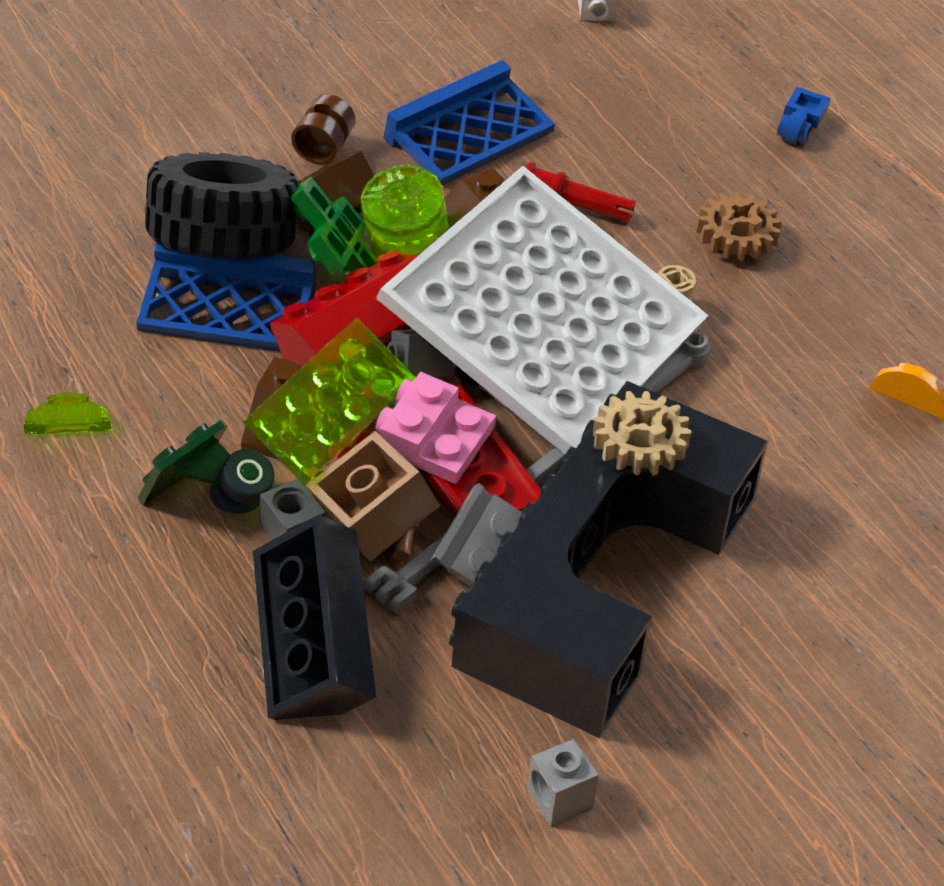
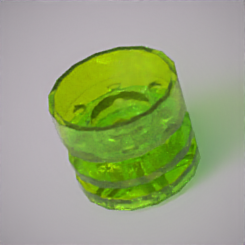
(404, 210)

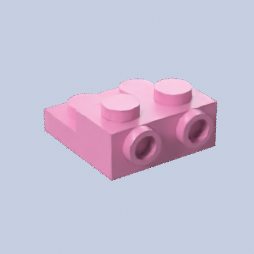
(435, 427)

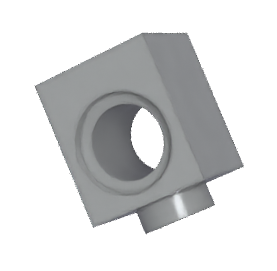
(562, 782)

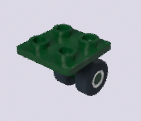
(234, 477)

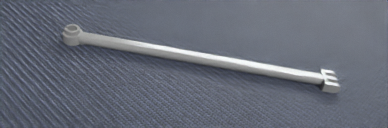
(399, 585)

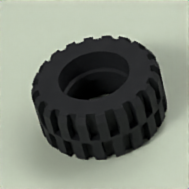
(221, 205)

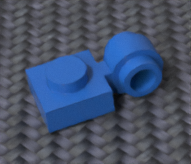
(800, 114)

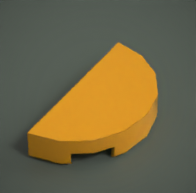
(911, 386)

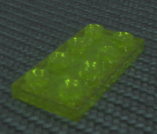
(329, 401)

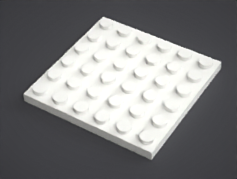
(542, 307)

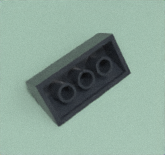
(313, 621)

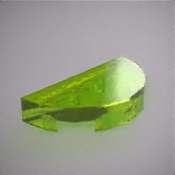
(67, 414)

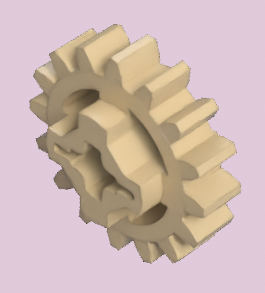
(641, 433)

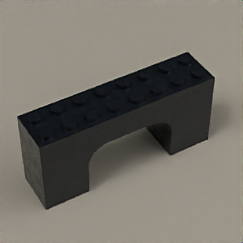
(545, 632)

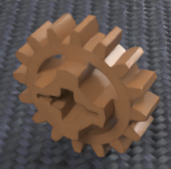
(738, 226)

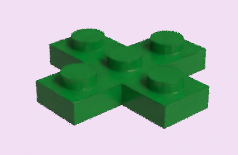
(337, 230)

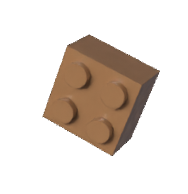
(374, 494)

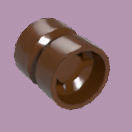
(323, 129)

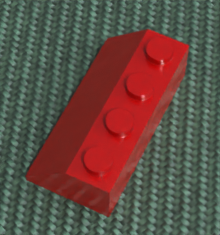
(313, 324)

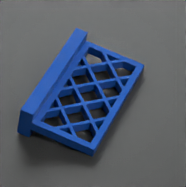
(452, 105)
(270, 275)

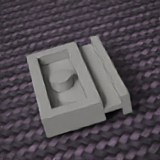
(475, 534)

